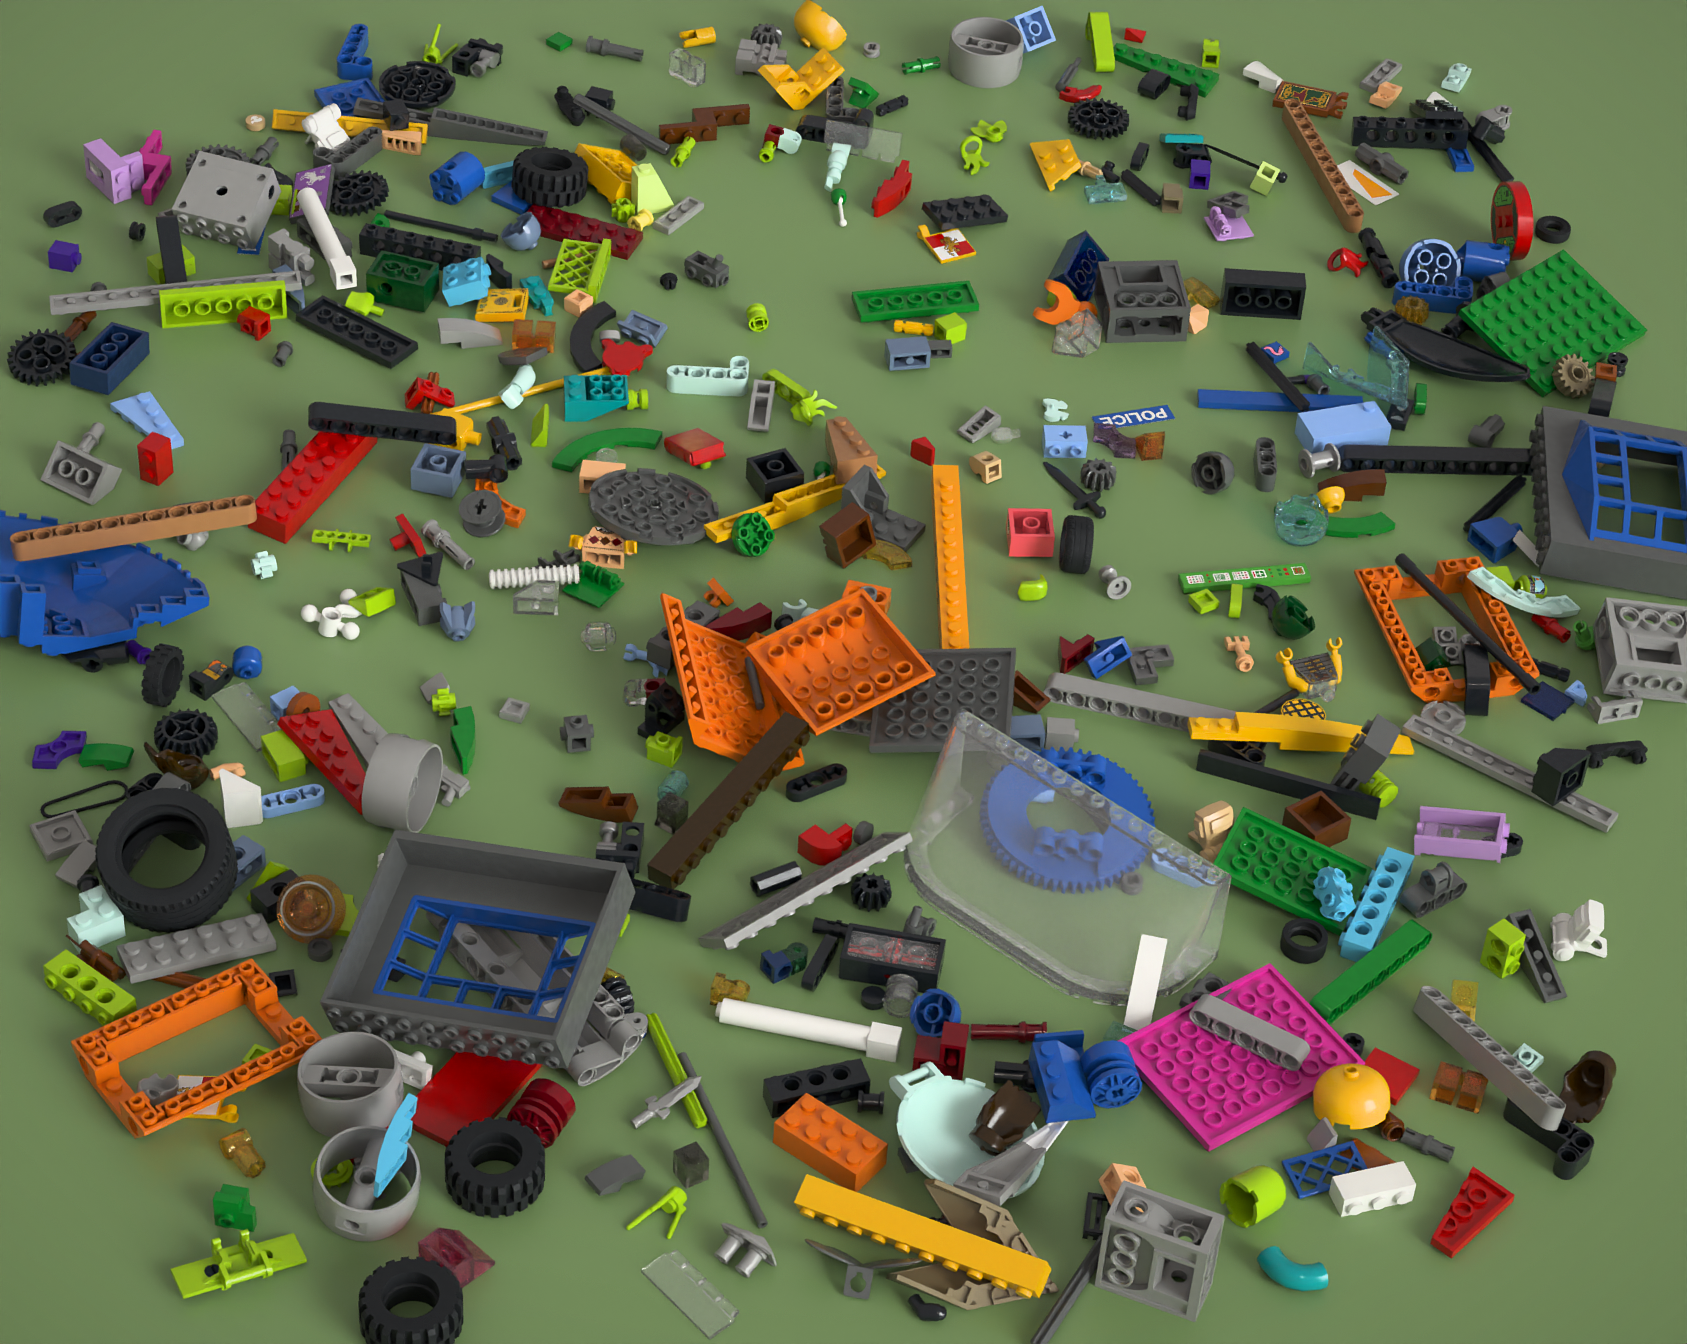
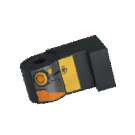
(210, 679)

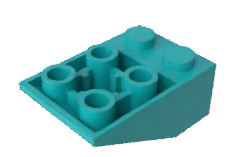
(593, 395)

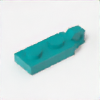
(538, 294)

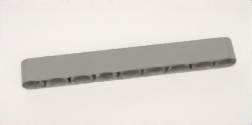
(1128, 702)
(1490, 1058)

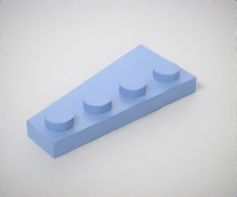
(147, 416)

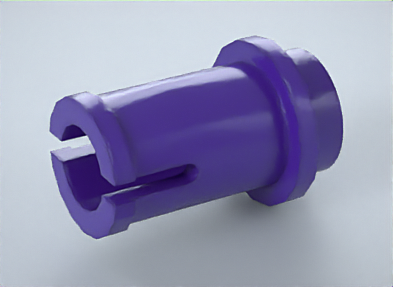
(138, 651)

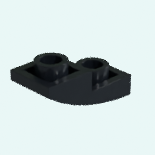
(499, 276)

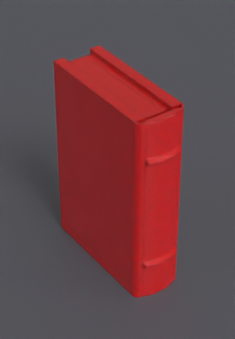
(694, 446)

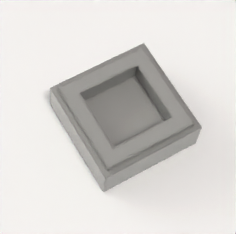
(514, 710)

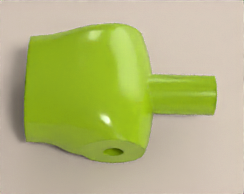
(363, 303)

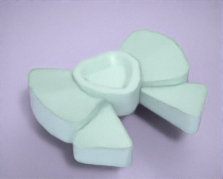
(1052, 413)

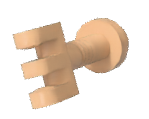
(1243, 661)

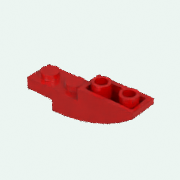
(893, 190)

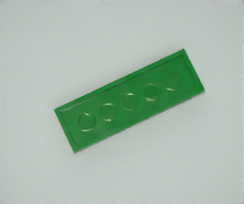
(915, 301)

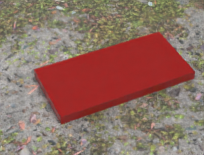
(468, 1091)

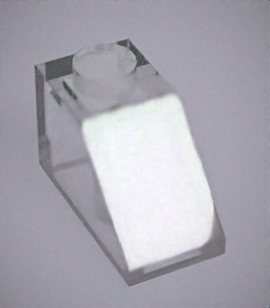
(537, 598)

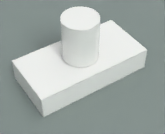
(414, 1069)

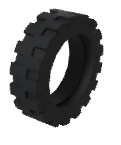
(162, 675)

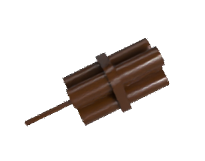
(99, 960)

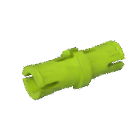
(683, 152)

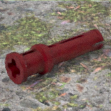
(1021, 1032)

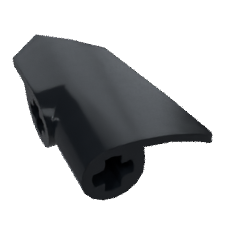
(93, 658)

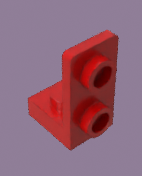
(426, 388)

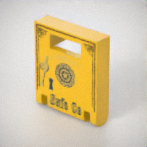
(500, 303)

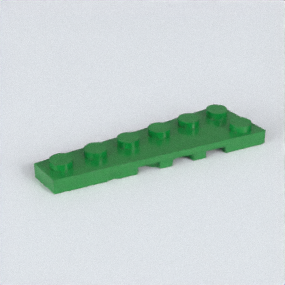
(1180, 72)

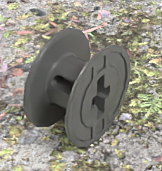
(482, 513)

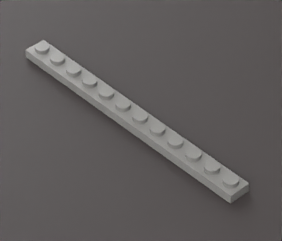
(149, 295)

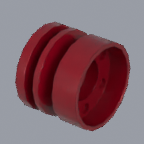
(544, 1109)

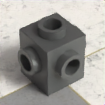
(577, 733)

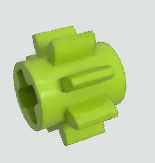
(623, 210)
(443, 702)

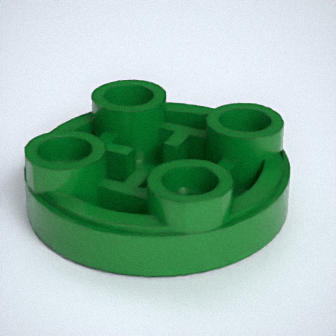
(752, 534)

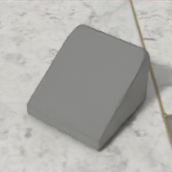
(432, 685)
(1322, 1135)

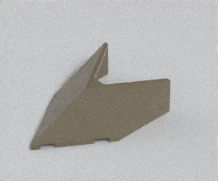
(977, 1218)

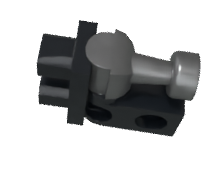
(476, 57)
(627, 851)

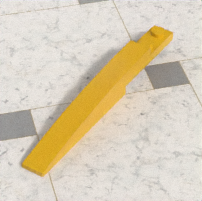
(787, 506)
(1287, 731)

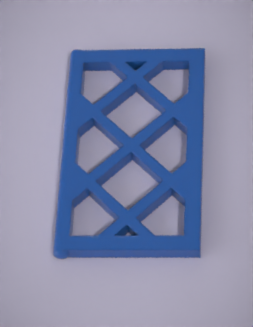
(1307, 1160)

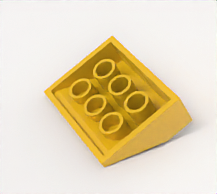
(608, 171)

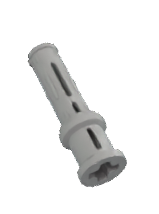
(441, 539)

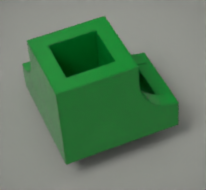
(233, 1208)

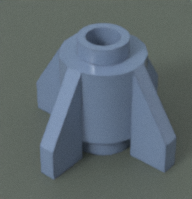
(457, 620)

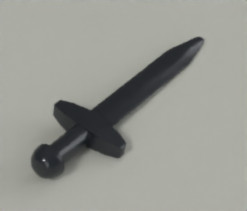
(1282, 177)
(1084, 500)

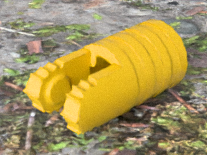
(699, 37)

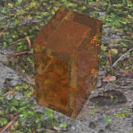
(544, 336)
(1446, 1084)

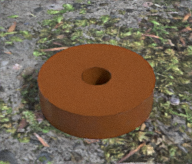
(303, 703)

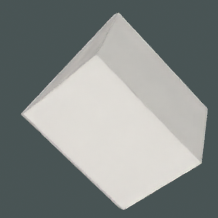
(240, 800)

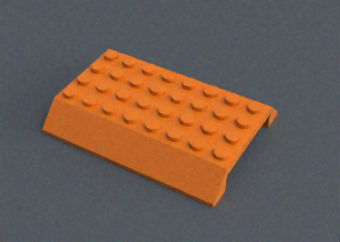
(718, 687)

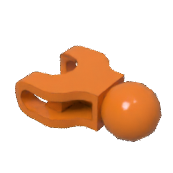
(1064, 306)

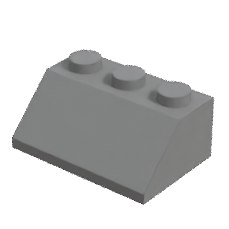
(80, 473)

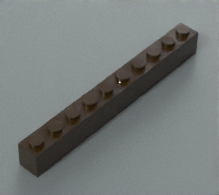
(728, 801)

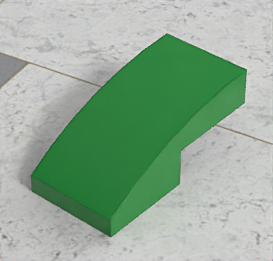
(110, 755)

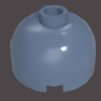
(523, 233)

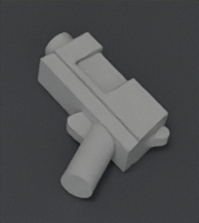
(452, 785)

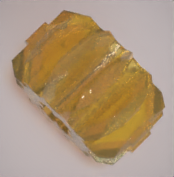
(1413, 309)

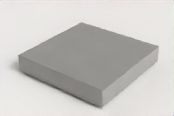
(60, 835)

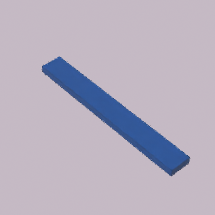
(1268, 400)

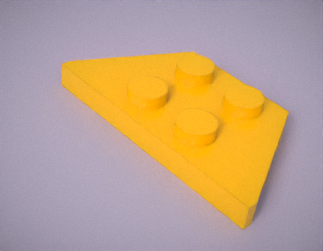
(1056, 160)

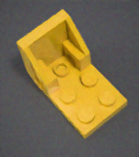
(807, 83)

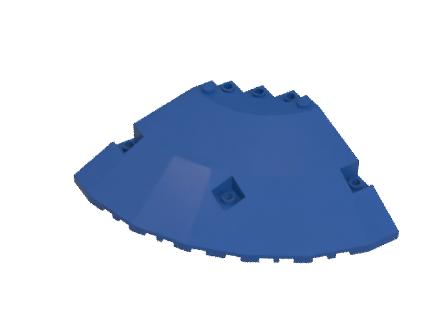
(89, 595)

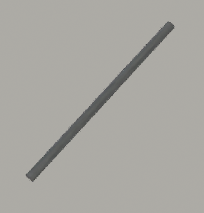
(725, 1145)

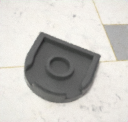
(522, 355)

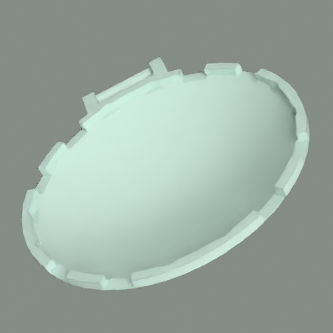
(937, 1123)

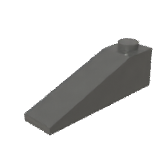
(1536, 958)

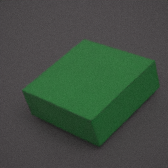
(559, 41)

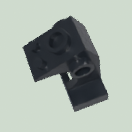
(661, 704)

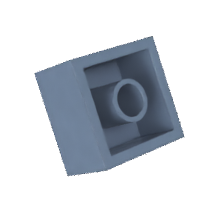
(438, 470)

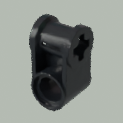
(1186, 152)

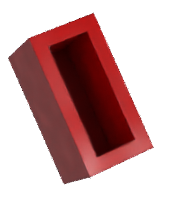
(155, 458)

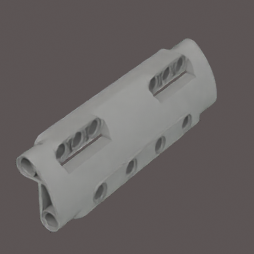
(496, 960)

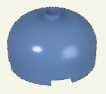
(1438, 260)

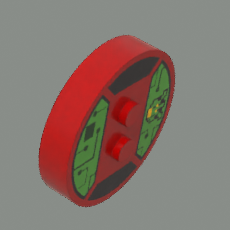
(1512, 218)

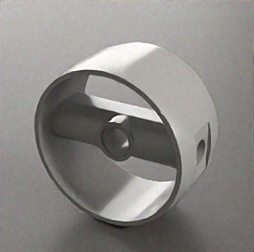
(985, 52)
(402, 783)
(359, 1072)
(357, 1218)

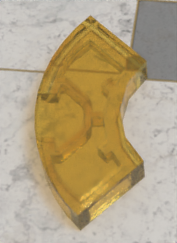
(889, 554)

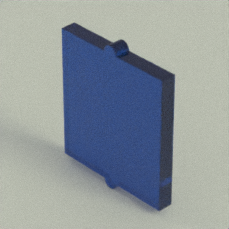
(1548, 701)

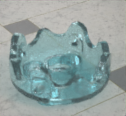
(1298, 509)

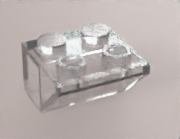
(1078, 335)

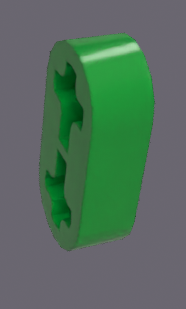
(1420, 398)

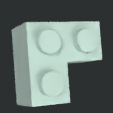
(98, 921)

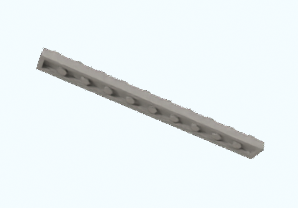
(1503, 770)

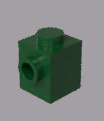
(1432, 655)

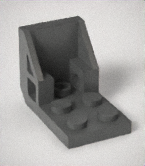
(887, 524)

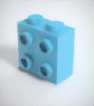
(466, 281)

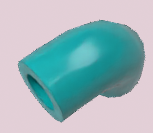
(1292, 1274)

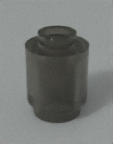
(633, 147)

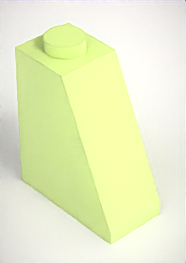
(648, 190)

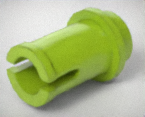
(766, 153)

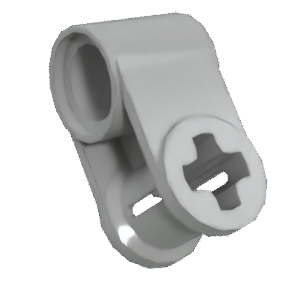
(1498, 115)

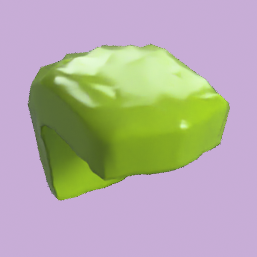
(1033, 589)

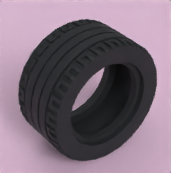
(157, 814)

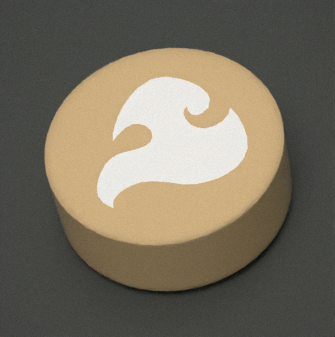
(255, 122)

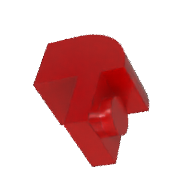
(823, 847)

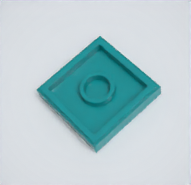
(1180, 138)

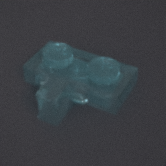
(1103, 192)

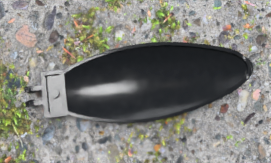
(1443, 352)

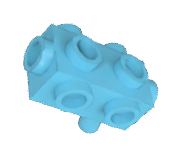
(1334, 893)

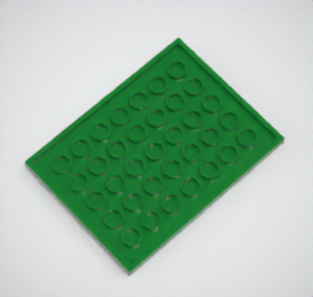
(1552, 314)

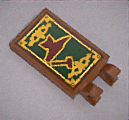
(1314, 100)

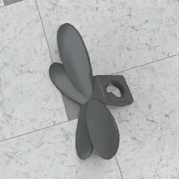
(855, 1266)

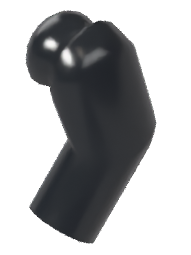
(1108, 174)
(927, 1311)

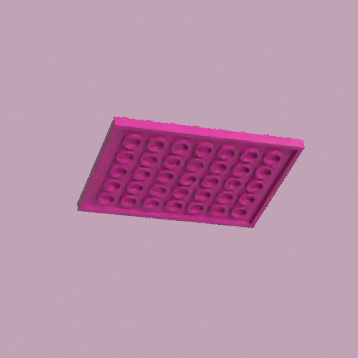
(1221, 1086)

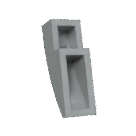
(468, 333)
(761, 405)

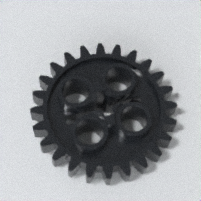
(1098, 118)
(358, 193)
(41, 357)

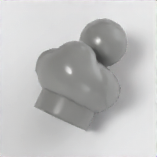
(194, 540)

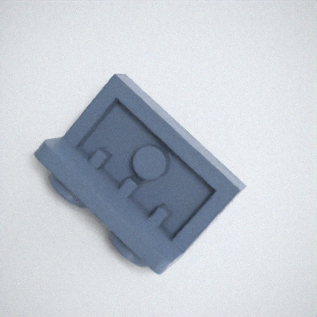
(642, 328)

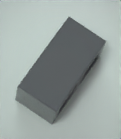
(940, 348)

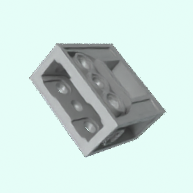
(1642, 653)
(1158, 1251)

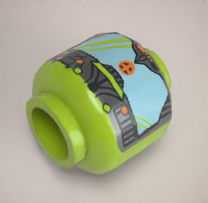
(1532, 585)

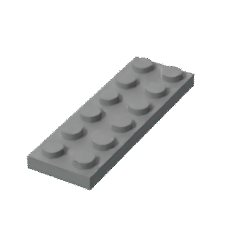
(196, 948)

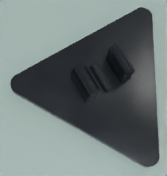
(424, 568)

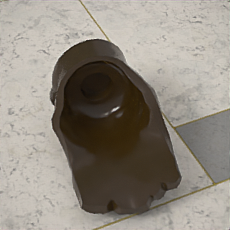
(187, 767)
(1587, 1086)
(1004, 1119)

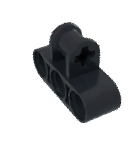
(1243, 750)

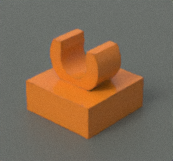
(718, 594)

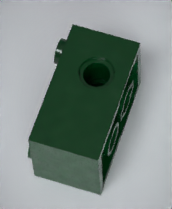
(403, 281)

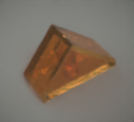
(1150, 445)

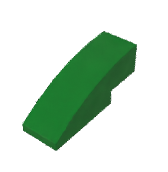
(463, 737)

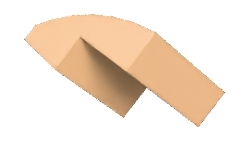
(1385, 95)

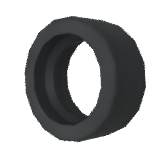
(1307, 928)

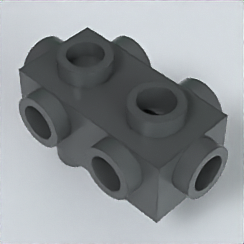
(707, 269)

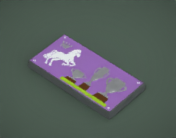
(320, 180)

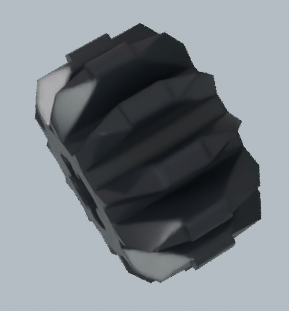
(871, 892)
(620, 992)

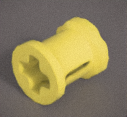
(641, 220)

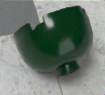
(1290, 618)

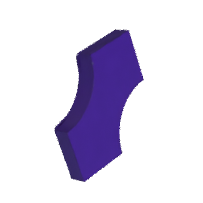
(51, 754)

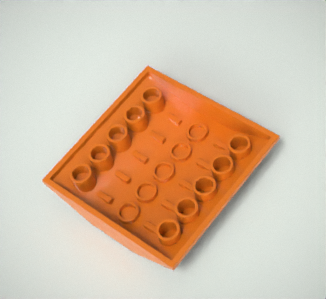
(838, 662)

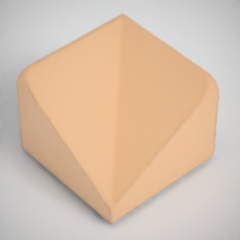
(578, 302)
(1198, 319)

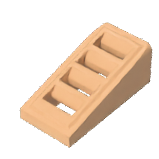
(409, 136)

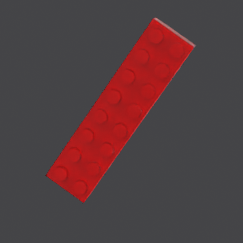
(308, 483)

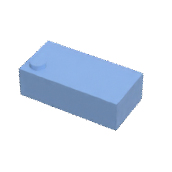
(1343, 426)

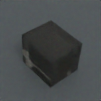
(691, 1165)

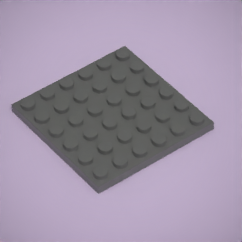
(964, 679)

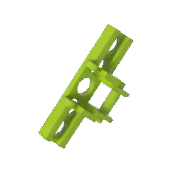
(332, 538)

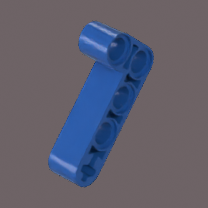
(351, 59)
(1439, 297)

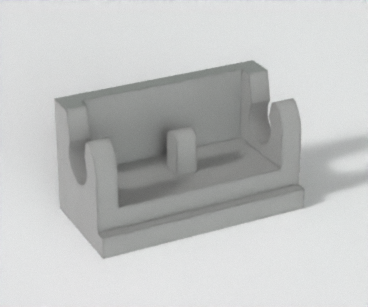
(1615, 709)

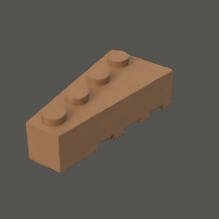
(847, 449)

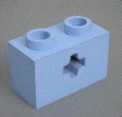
(1064, 441)

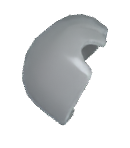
(158, 1089)

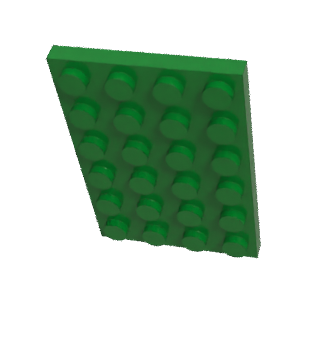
(1282, 866)

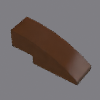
(1358, 483)
(1027, 695)
(599, 803)

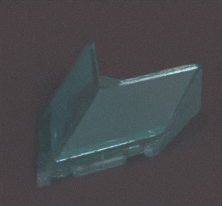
(1385, 371)

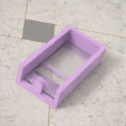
(1461, 833)

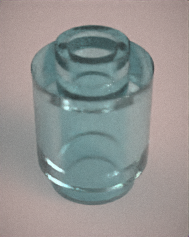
(675, 782)

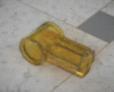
(240, 1149)

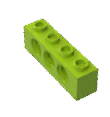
(88, 988)

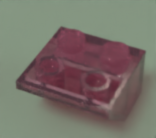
(456, 1253)

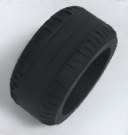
(1076, 544)

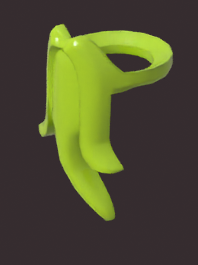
(972, 157)
(807, 408)

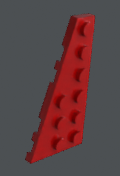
(328, 748)

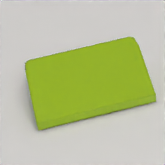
(540, 427)
(373, 600)

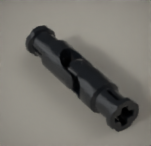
(1378, 258)

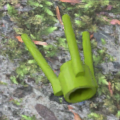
(432, 53)
(670, 1202)

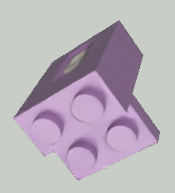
(111, 173)

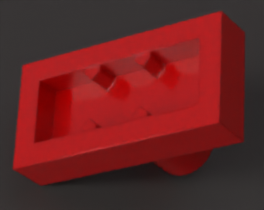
(407, 536)

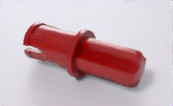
(1552, 627)

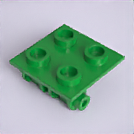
(594, 584)

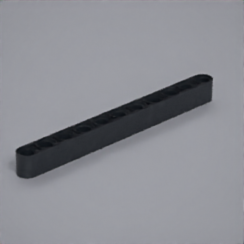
(1436, 460)

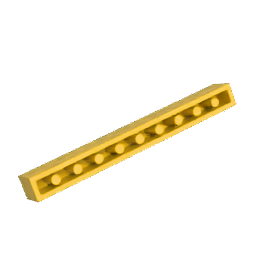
(922, 1236)

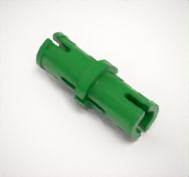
(921, 65)

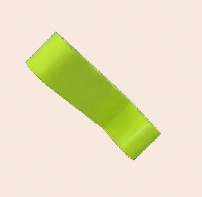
(1099, 34)

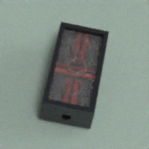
(879, 953)

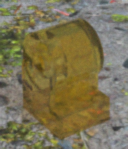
(726, 988)

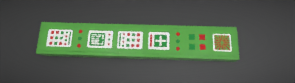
(1248, 577)

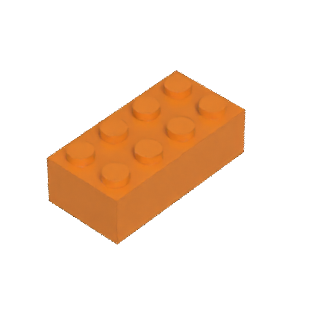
(830, 1143)

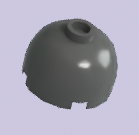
(1212, 472)

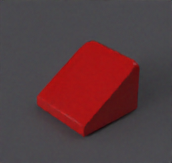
(923, 451)

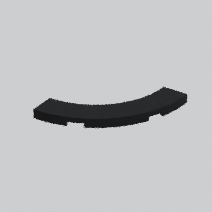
(583, 333)

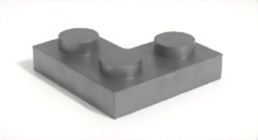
(1231, 204)
(1145, 660)

